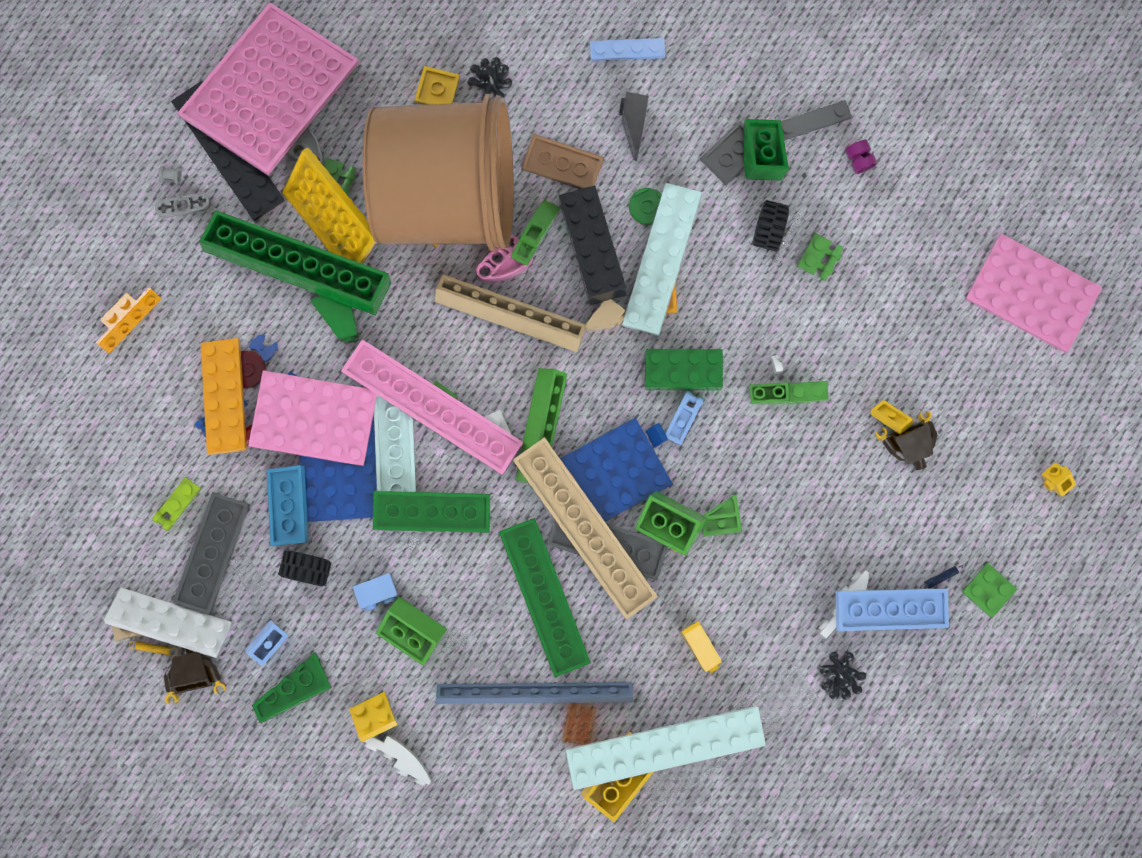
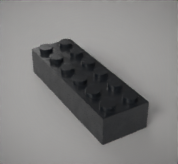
(592, 245)

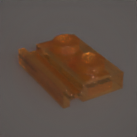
(579, 724)

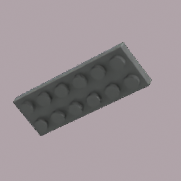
(643, 550)
(211, 553)

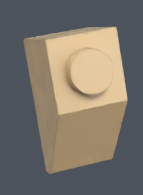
(606, 316)

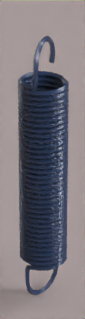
(941, 577)

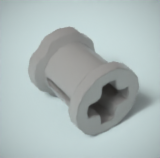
(170, 175)

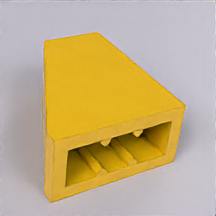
(701, 647)

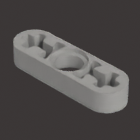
(176, 200)

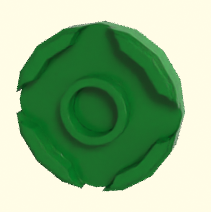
(644, 212)

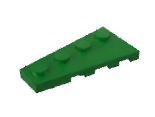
(301, 685)

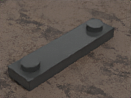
(815, 120)

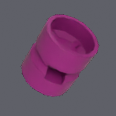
(860, 155)

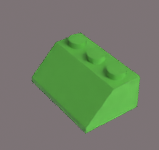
(670, 523)
(411, 631)

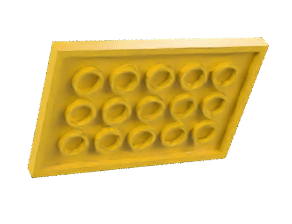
(328, 209)

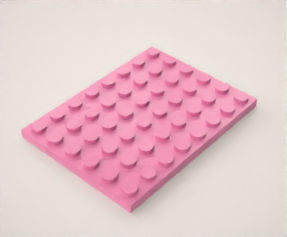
(268, 88)

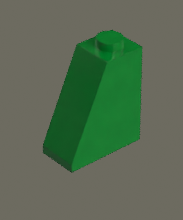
(338, 317)

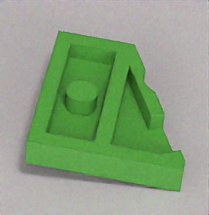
(723, 519)

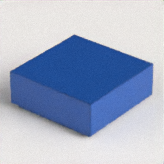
(656, 435)

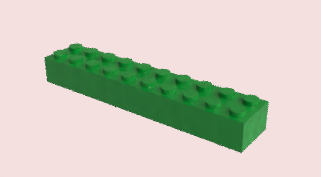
(295, 262)

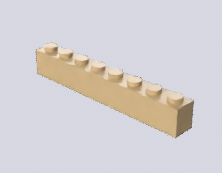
(510, 313)

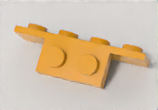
(124, 317)

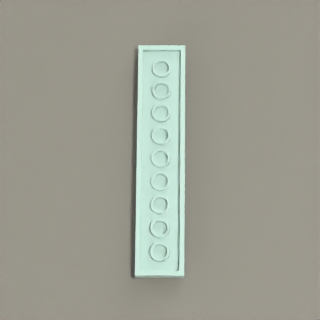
(665, 747)

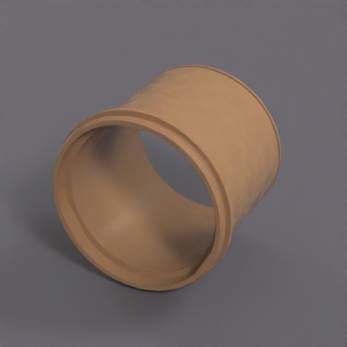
(440, 174)

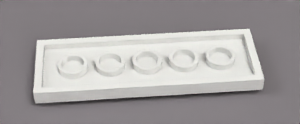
(168, 622)

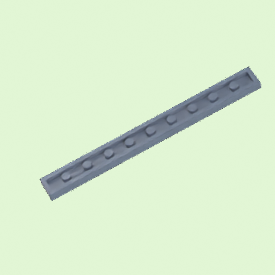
(534, 693)

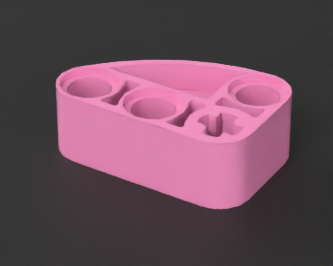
(502, 270)

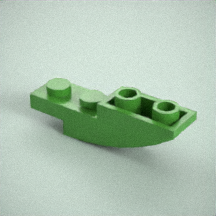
(535, 232)
(789, 393)

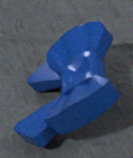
(266, 352)

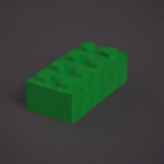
(684, 369)

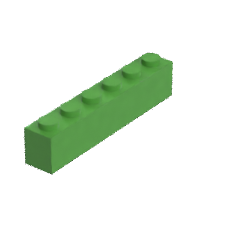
(543, 410)

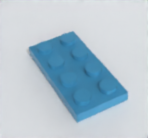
(287, 506)

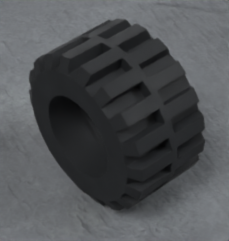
(771, 225)
(304, 568)

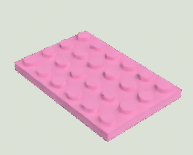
(1033, 293)
(313, 418)

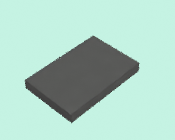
(727, 155)

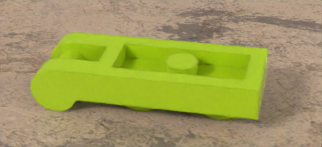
(176, 503)

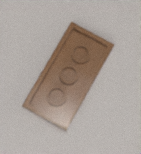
(562, 162)

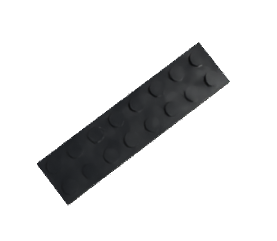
(248, 183)

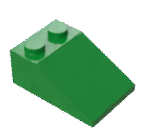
(764, 150)

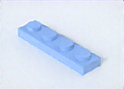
(627, 49)

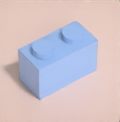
(376, 591)
(266, 643)

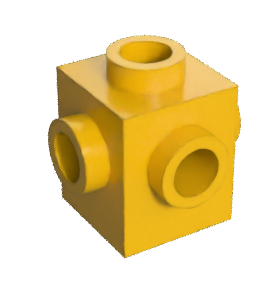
(1058, 479)

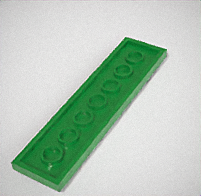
(544, 597)

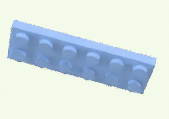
(892, 609)

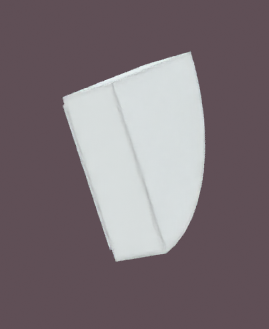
(776, 364)

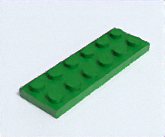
(431, 512)

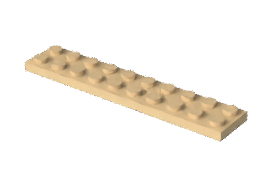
(585, 528)

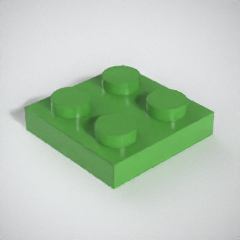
(989, 590)

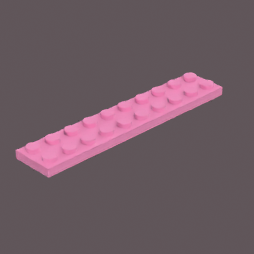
(432, 407)

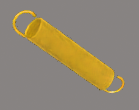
(153, 648)

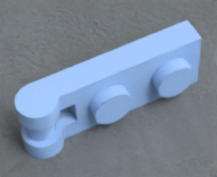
(683, 418)

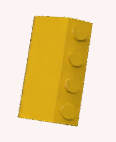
(614, 796)

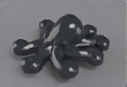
(489, 78)
(842, 676)

